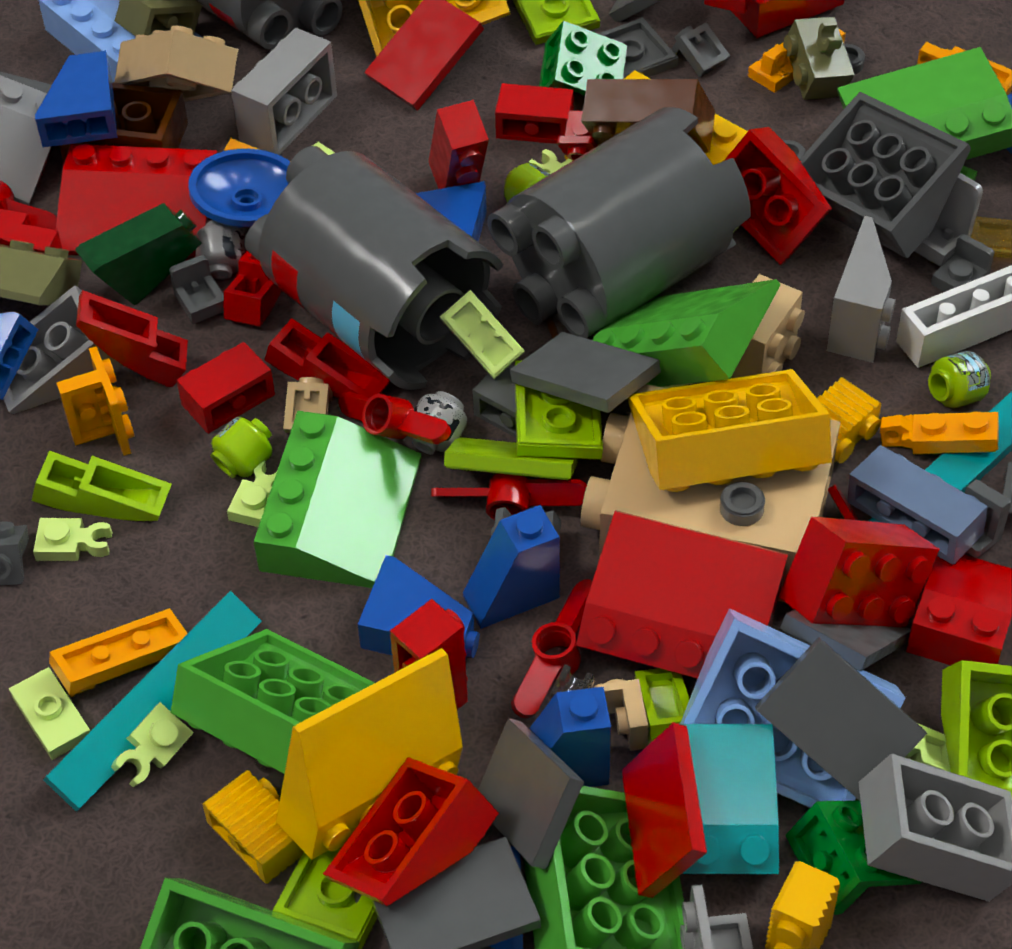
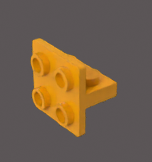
(95, 405)

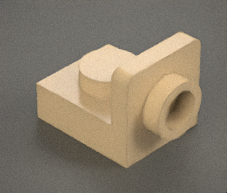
(306, 395)
(627, 703)

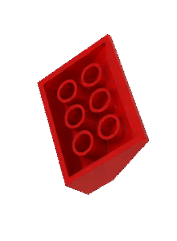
(116, 183)
(669, 589)

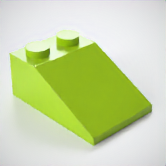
(978, 721)

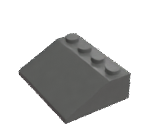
(886, 169)

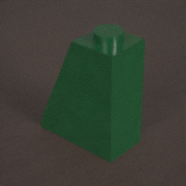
(140, 251)

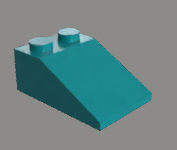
(736, 798)

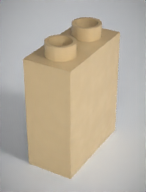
(788, 494)

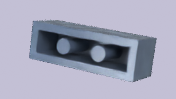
(904, 493)

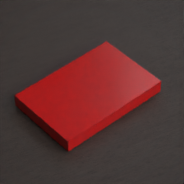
(424, 51)
(663, 811)

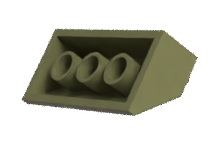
(36, 275)

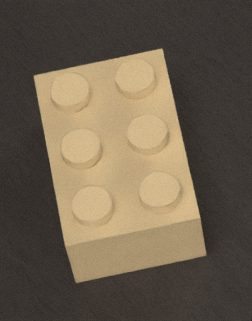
(178, 62)

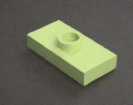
(482, 334)
(49, 712)

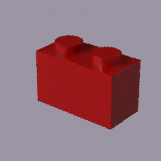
(532, 113)
(225, 387)

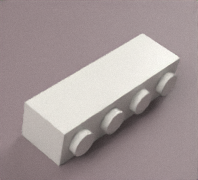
(957, 318)

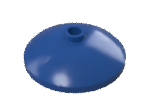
(238, 185)

